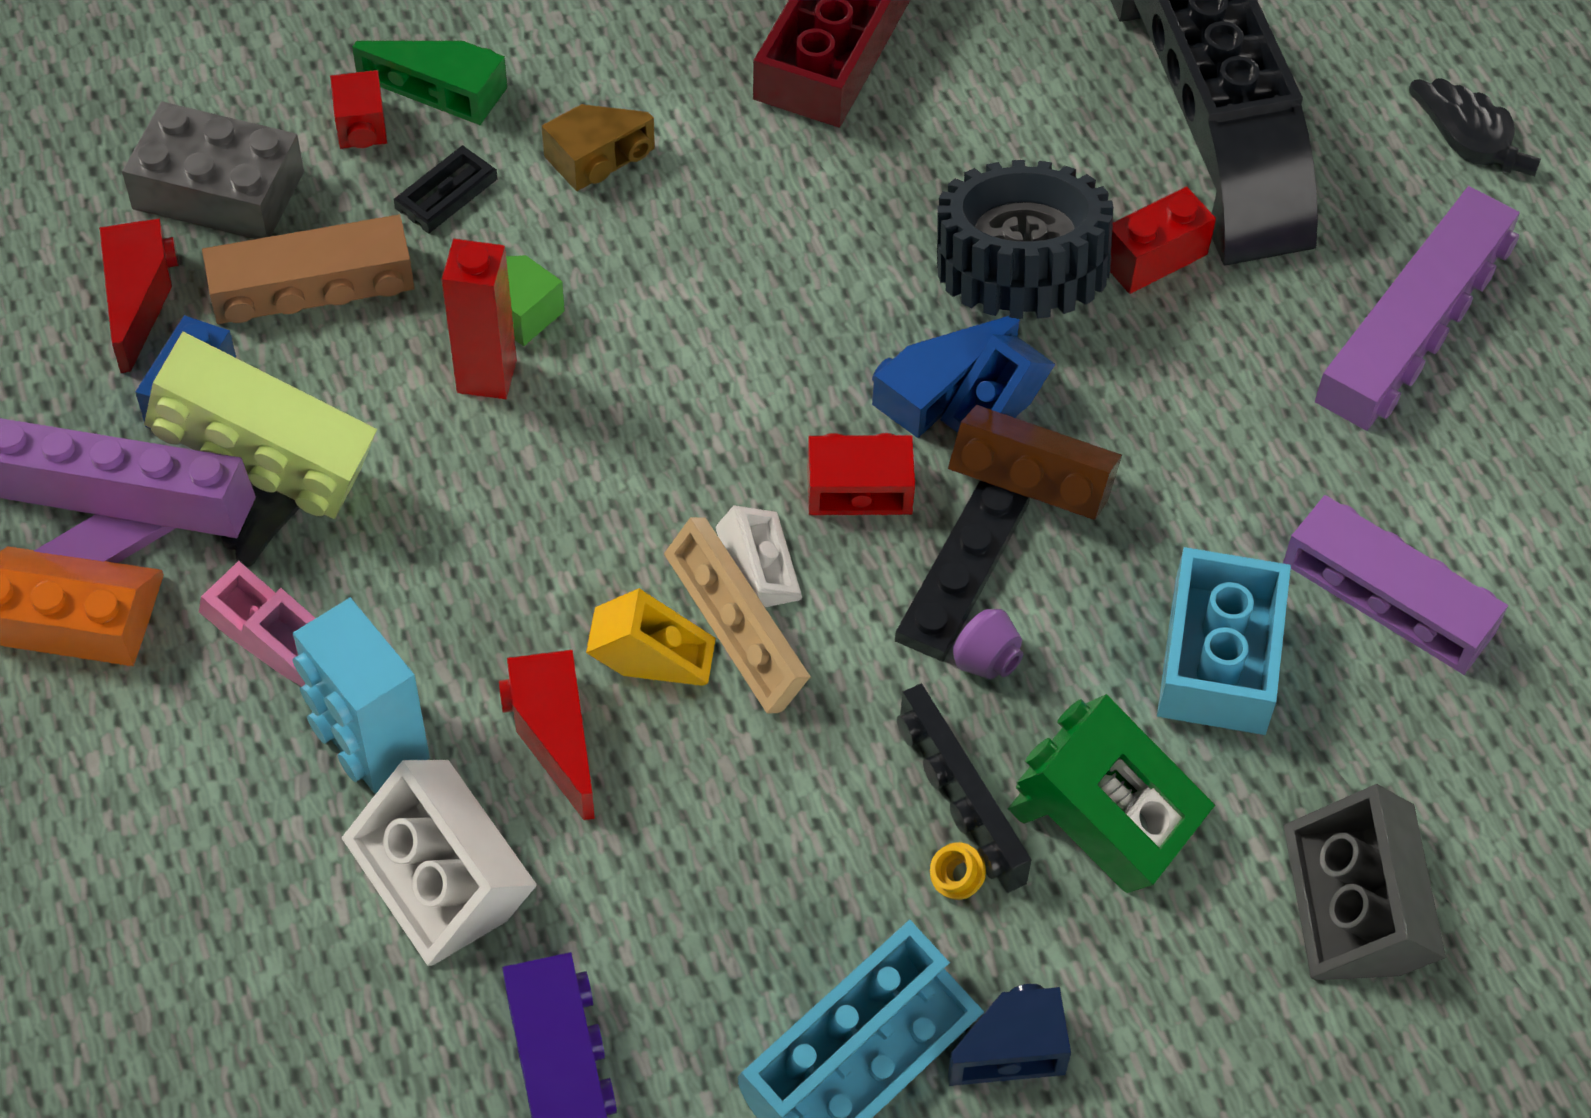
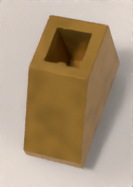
(596, 141)

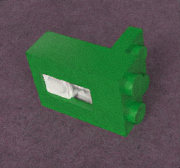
(1099, 781)

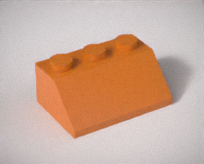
(75, 605)

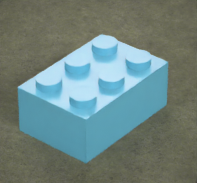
(1224, 641)
(359, 694)

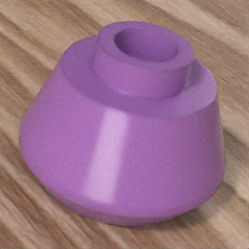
(988, 645)

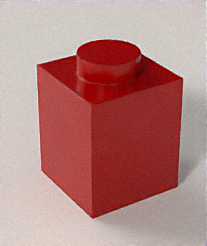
(358, 109)

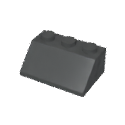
(1363, 888)

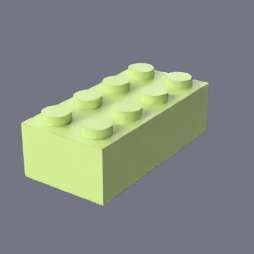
(278, 431)

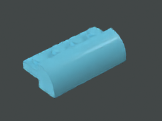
(863, 1036)

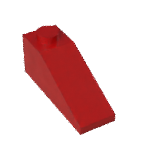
(136, 283)
(549, 721)

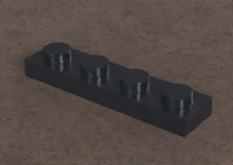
(961, 570)
(972, 803)

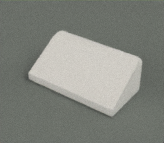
(761, 553)

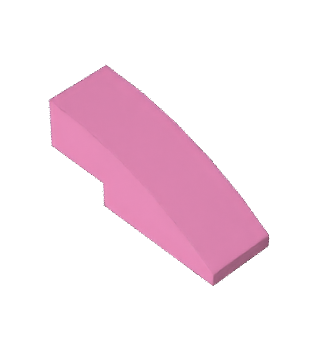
(256, 618)

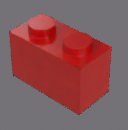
(1160, 239)
(860, 474)

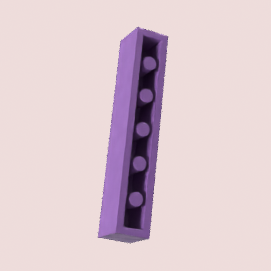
(1417, 309)
(124, 478)

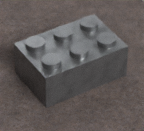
(213, 171)

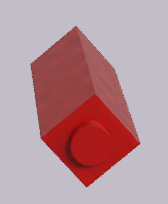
(479, 318)

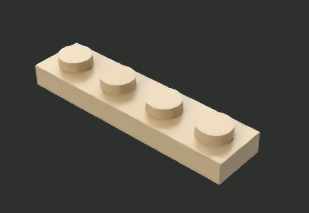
(736, 615)

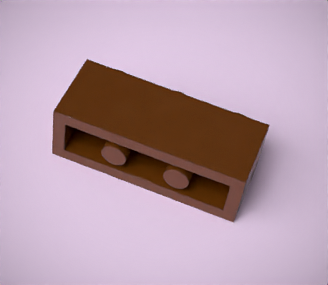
(1034, 462)

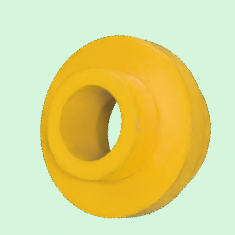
(945, 862)

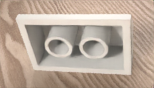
(437, 859)

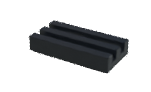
(451, 193)

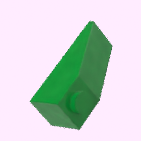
(438, 73)

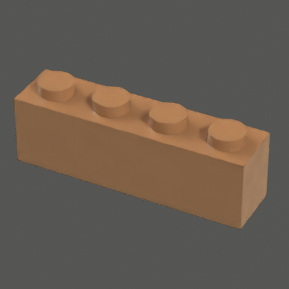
(308, 269)

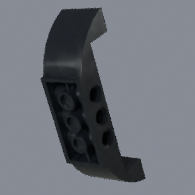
(1242, 119)

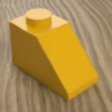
(650, 641)

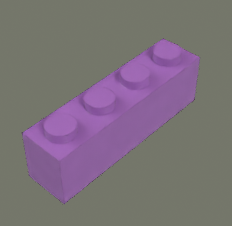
(1395, 584)

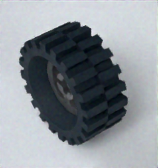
(1024, 239)

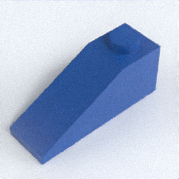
(927, 374)

